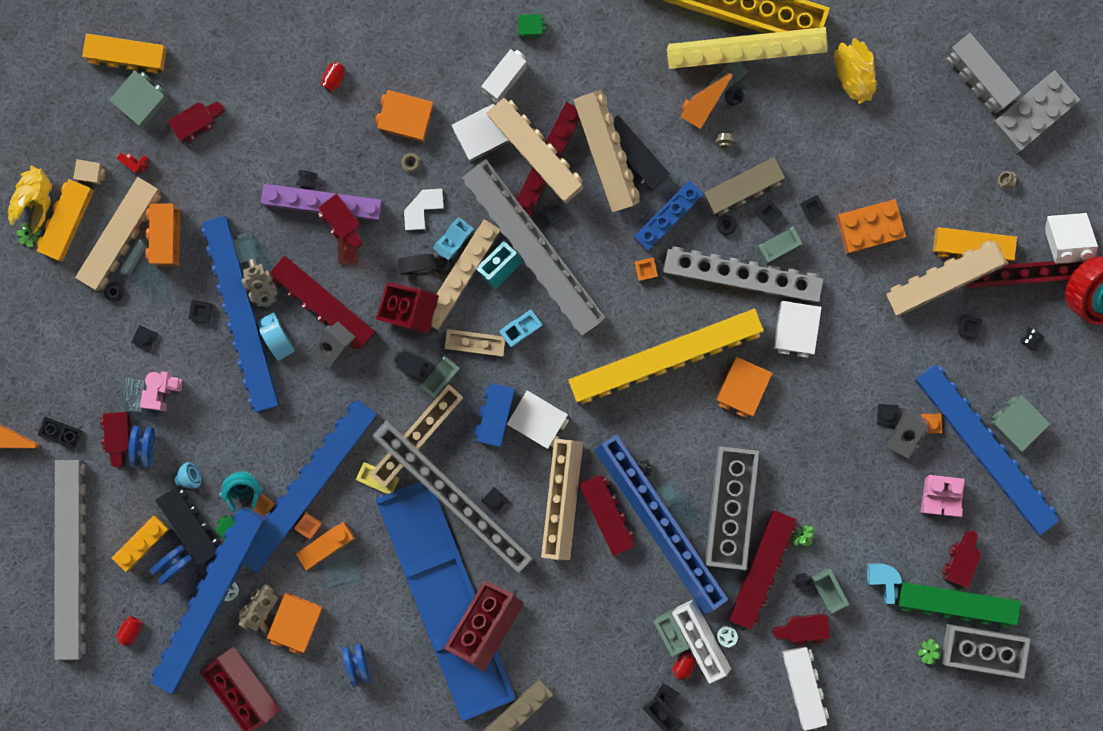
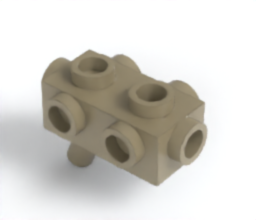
(259, 284)
(255, 612)

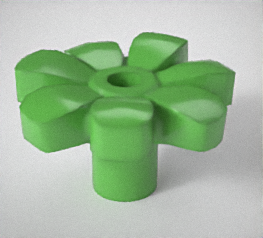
(28, 237)
(803, 536)
(930, 652)

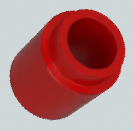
(333, 76)
(129, 631)
(684, 665)

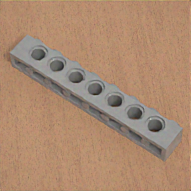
(812, 280)

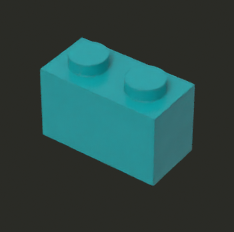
(499, 265)

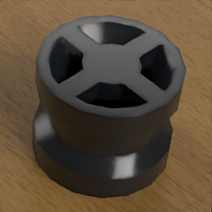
(306, 179)
(1032, 339)

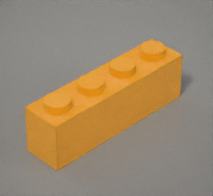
(124, 52)
(65, 220)
(956, 242)

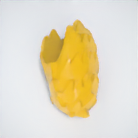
(856, 70)
(31, 191)

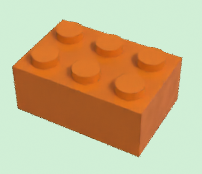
(870, 226)
(163, 235)

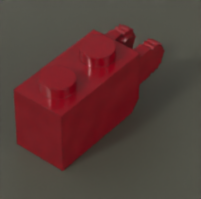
(195, 120)
(341, 220)
(116, 436)
(962, 560)
(803, 629)

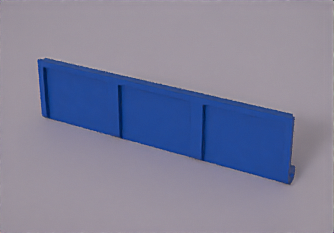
(441, 593)

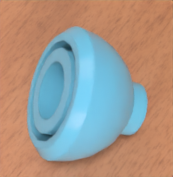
(188, 476)

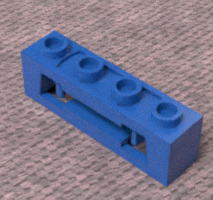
(668, 216)

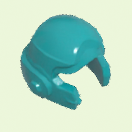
(240, 486)

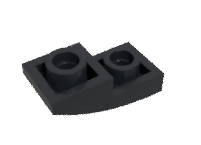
(60, 432)

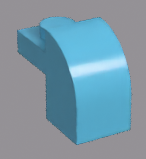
(453, 239)
(520, 328)
(275, 336)
(884, 574)

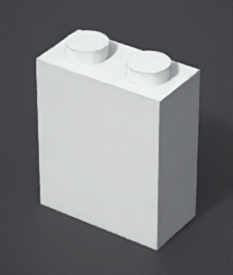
(504, 76)
(479, 134)
(1071, 238)
(797, 328)
(538, 420)

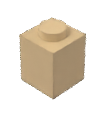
(89, 172)

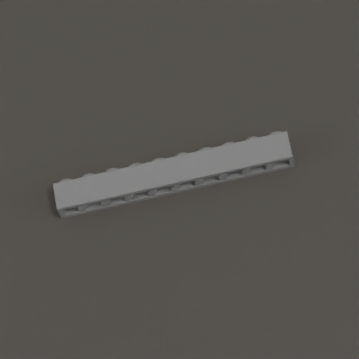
(533, 247)
(452, 496)
(69, 559)

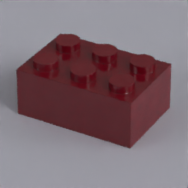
(407, 307)

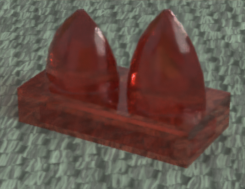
(346, 252)

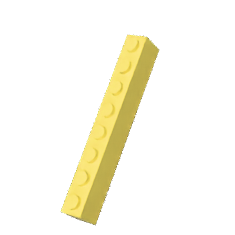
(747, 48)

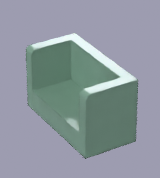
(779, 245)
(440, 377)
(829, 590)
(671, 633)

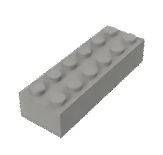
(731, 508)

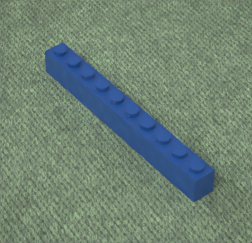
(241, 314)
(986, 449)
(310, 483)
(661, 524)
(208, 599)

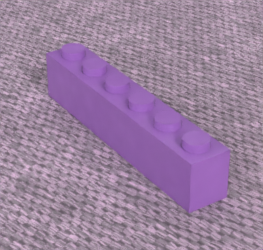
(310, 201)

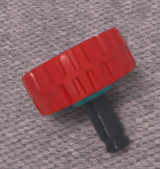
(1085, 291)

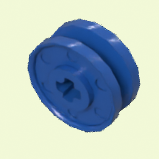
(141, 446)
(171, 564)
(356, 665)

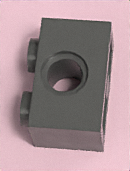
(332, 344)
(908, 422)

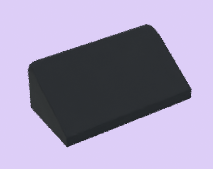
(662, 714)

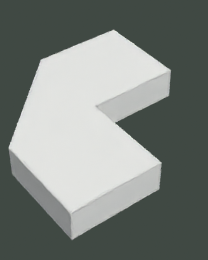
(426, 200)

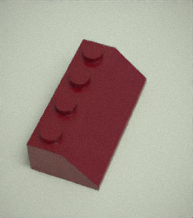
(484, 625)
(240, 690)

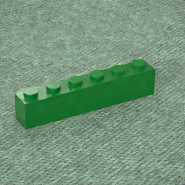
(959, 603)

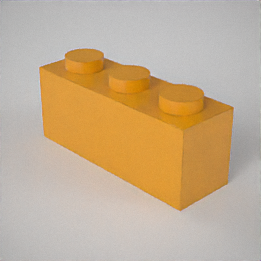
(141, 543)

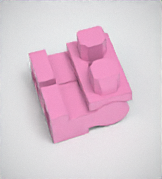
(156, 386)
(943, 496)

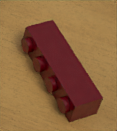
(606, 514)

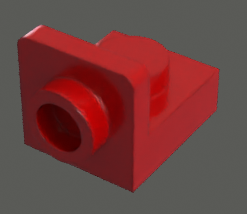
(130, 162)

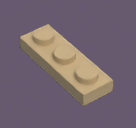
(475, 342)

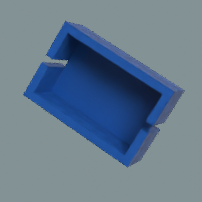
(494, 414)

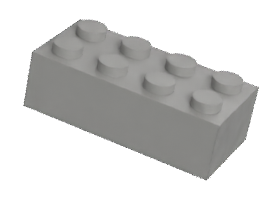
(982, 74)
(1035, 112)
(985, 651)

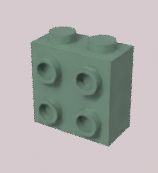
(139, 98)
(1019, 423)

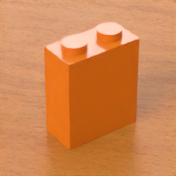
(404, 115)
(743, 387)
(294, 623)

